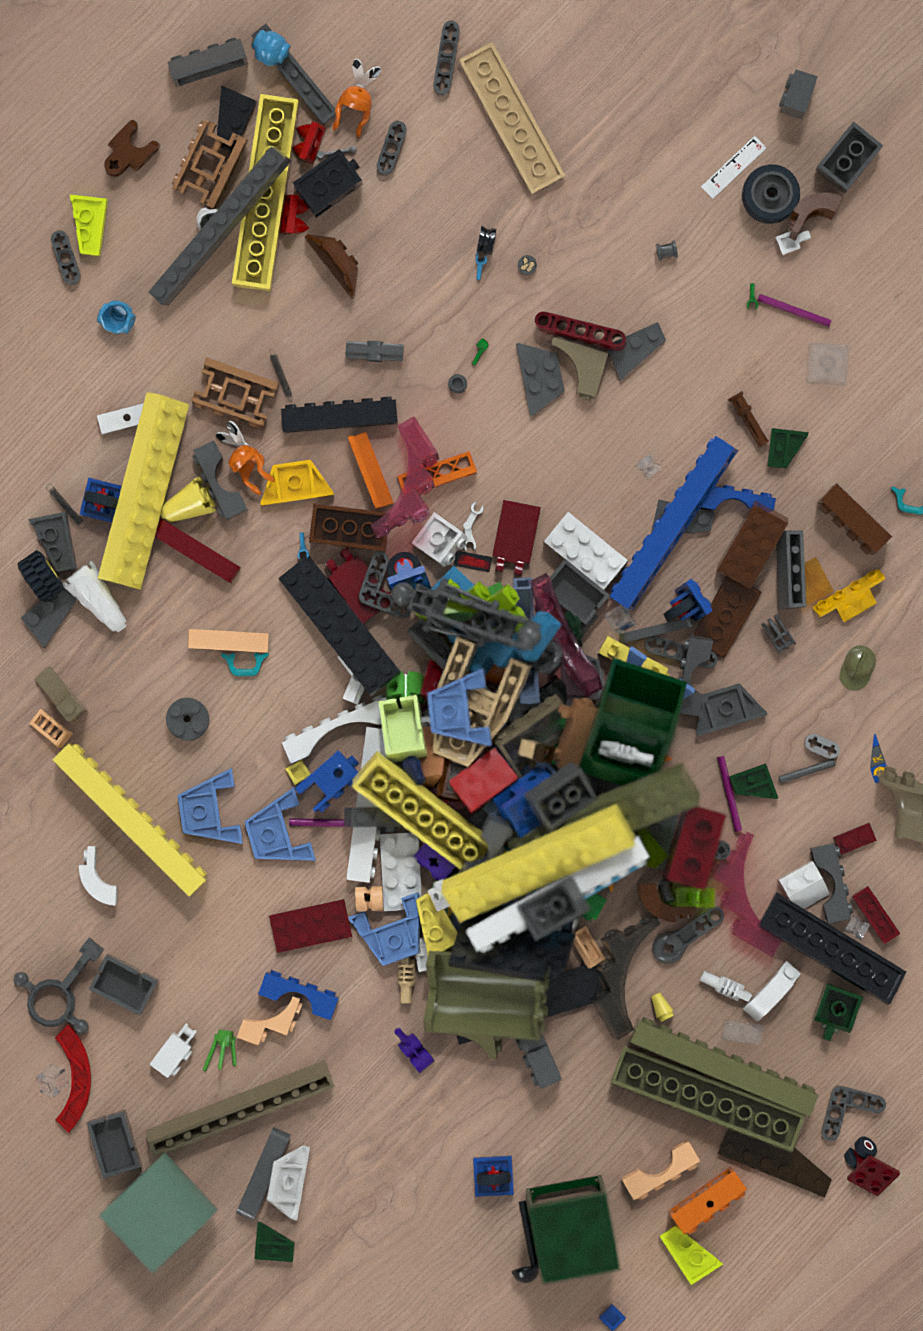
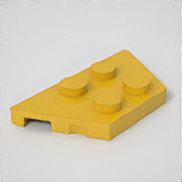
(295, 482)

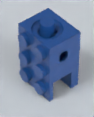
(331, 778)
(514, 806)

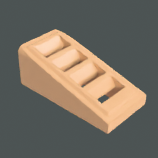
(64, 737)

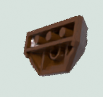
(336, 260)

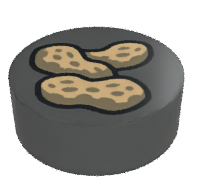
(527, 265)

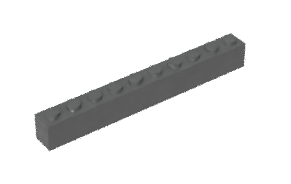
(220, 226)

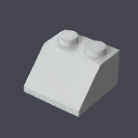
(804, 885)

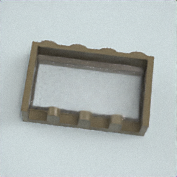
(539, 724)

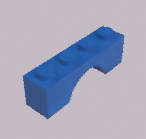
(745, 496)
(322, 1002)

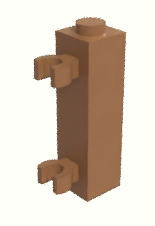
(575, 732)

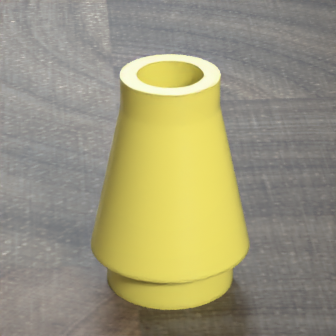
(662, 1008)

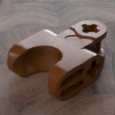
(126, 154)

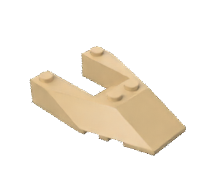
(484, 706)

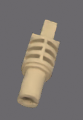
(406, 978)

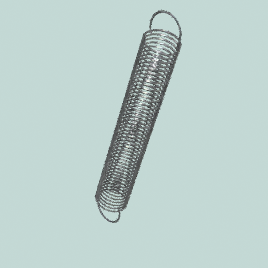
(278, 370)
(59, 501)

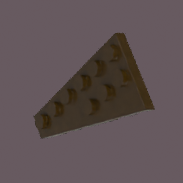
(774, 1161)

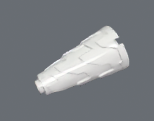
(95, 596)

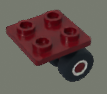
(868, 1171)

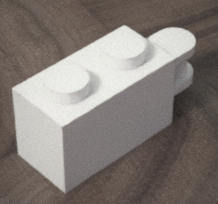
(173, 1052)

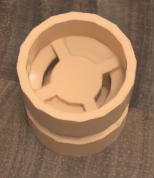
(376, 898)

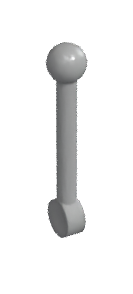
(321, 154)

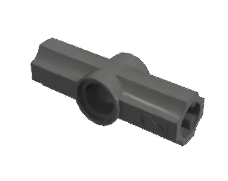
(374, 351)

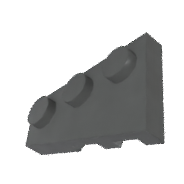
(56, 537)

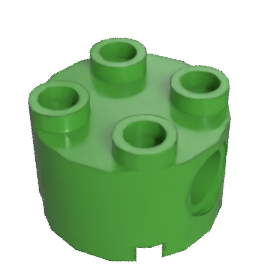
(405, 686)

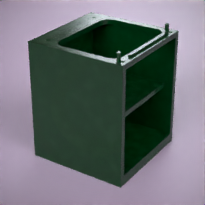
(637, 711)
(573, 1232)

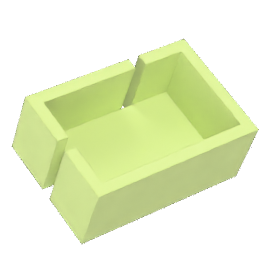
(403, 729)

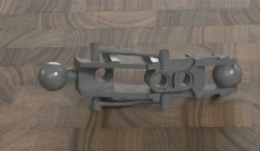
(487, 623)

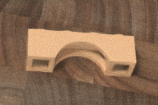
(640, 1183)

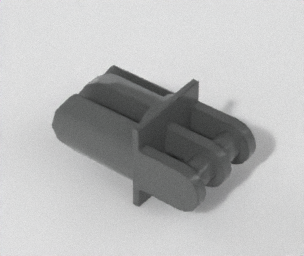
(785, 645)

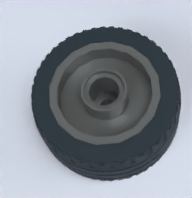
(775, 180)

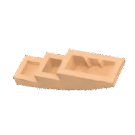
(228, 640)

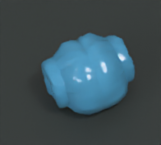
(270, 47)
(116, 317)

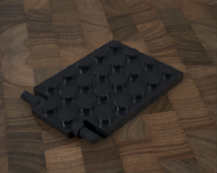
(516, 956)

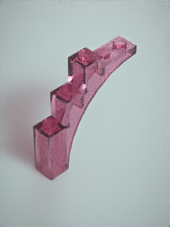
(418, 481)
(574, 659)
(737, 901)

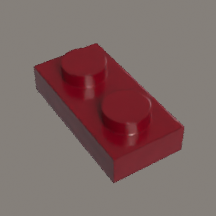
(855, 838)

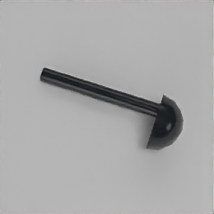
(528, 1273)

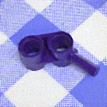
(414, 1050)

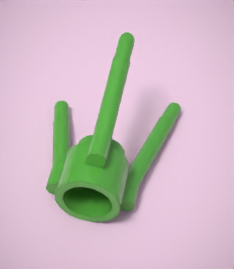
(224, 1038)

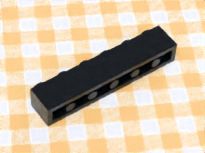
(339, 415)

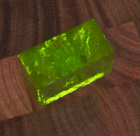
(695, 897)

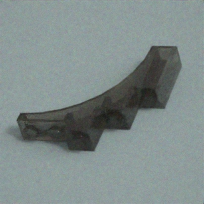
(621, 948)

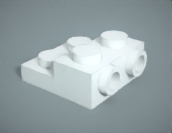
(440, 540)

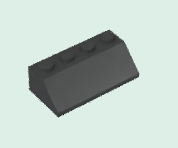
(207, 62)

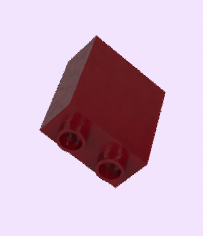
(694, 846)

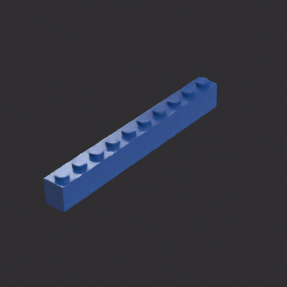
(673, 523)

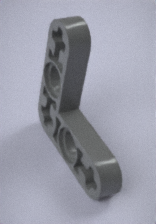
(374, 588)
(847, 1100)

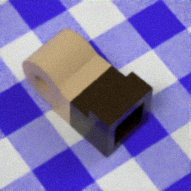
(536, 750)

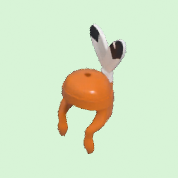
(356, 96)
(243, 457)

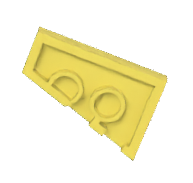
(436, 926)

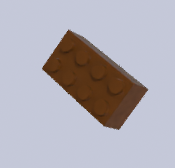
(854, 520)
(346, 528)
(752, 544)

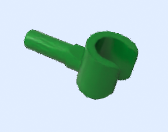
(752, 296)
(482, 345)

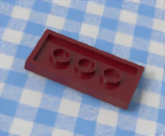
(310, 925)

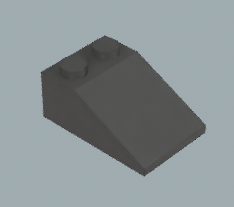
(553, 907)

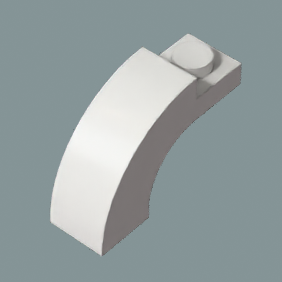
(92, 882)
(772, 992)

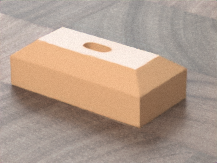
(587, 947)

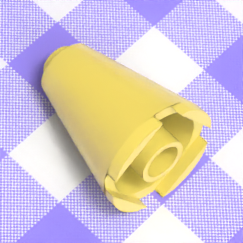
(188, 502)

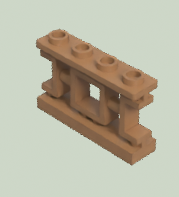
(224, 171)
(240, 378)

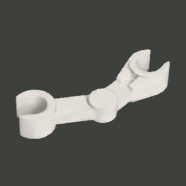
(468, 525)

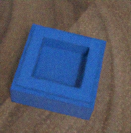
(612, 1317)

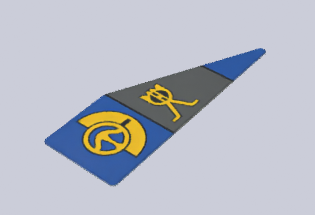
(877, 760)

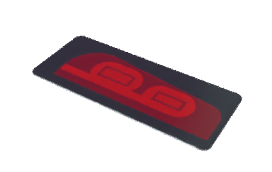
(472, 561)

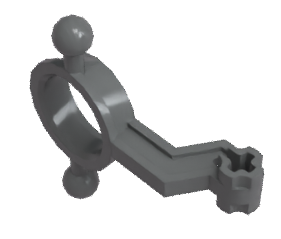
(90, 951)

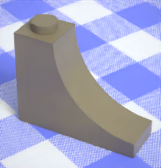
(588, 365)
(61, 695)

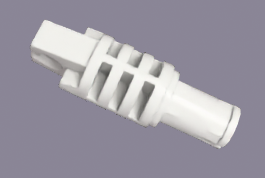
(624, 753)
(726, 986)

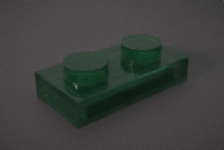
(574, 624)

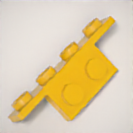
(851, 599)

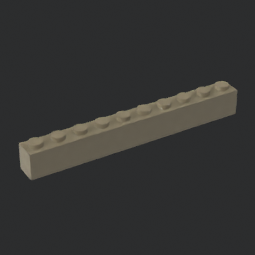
(239, 1108)

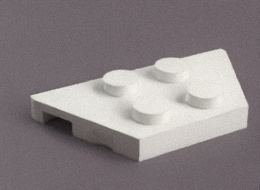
(288, 1181)

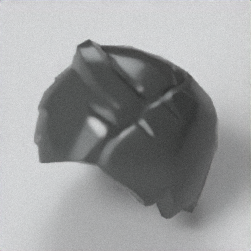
(549, 659)

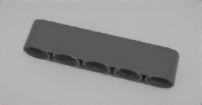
(262, 1174)

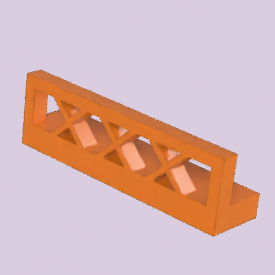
(370, 470)
(450, 477)

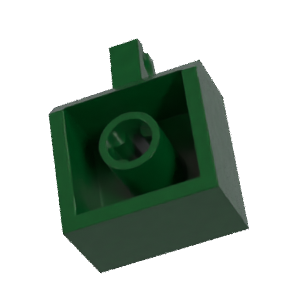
(842, 1019)

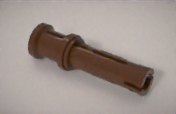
(744, 411)

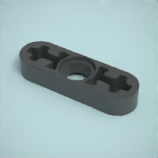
(391, 163)
(75, 269)

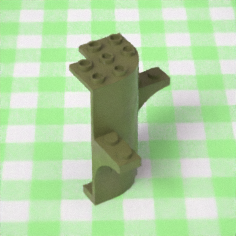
(483, 1004)

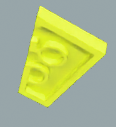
(90, 222)
(689, 1255)

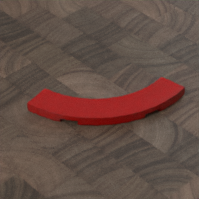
(80, 1076)

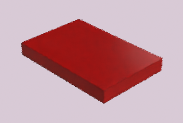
(483, 780)

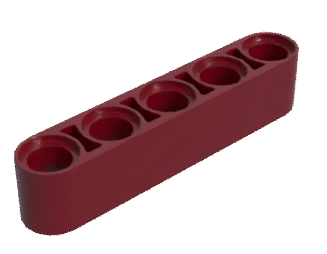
(587, 337)
(196, 551)

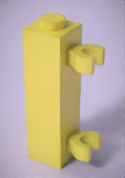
(615, 649)

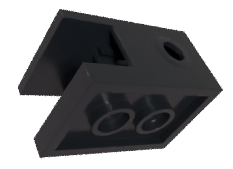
(328, 183)

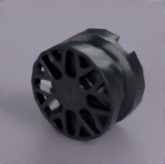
(486, 240)

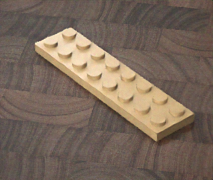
(511, 118)

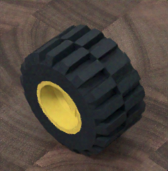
(40, 576)

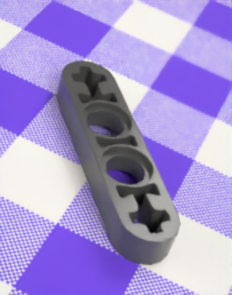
(448, 58)
(656, 630)
(680, 653)

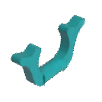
(903, 507)
(244, 672)

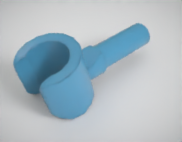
(480, 262)
(302, 545)

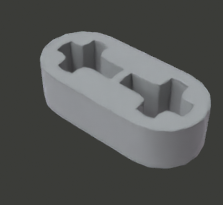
(824, 742)

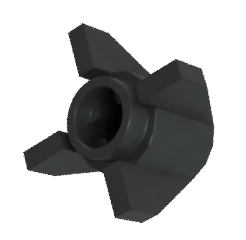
(555, 686)

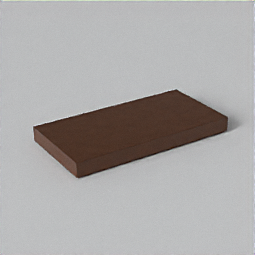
(729, 613)

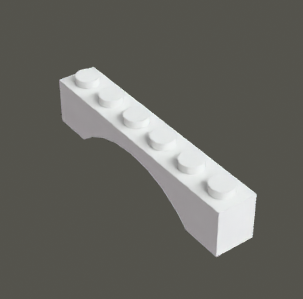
(301, 745)

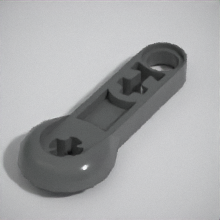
(682, 938)

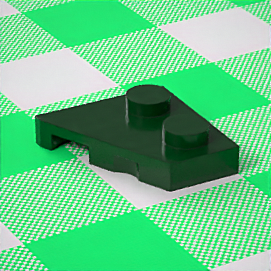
(784, 446)
(754, 783)
(272, 1245)

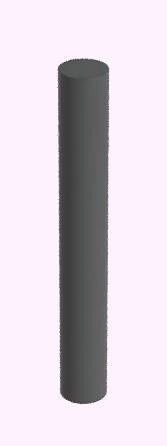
(806, 771)

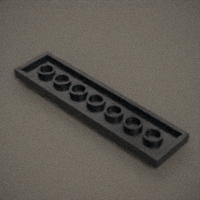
(339, 625)
(832, 948)
(569, 992)

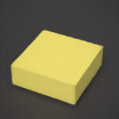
(298, 772)

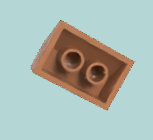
(433, 764)

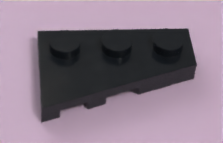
(233, 115)

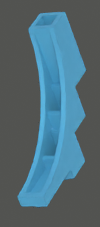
(500, 654)

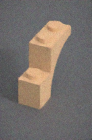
(254, 1030)

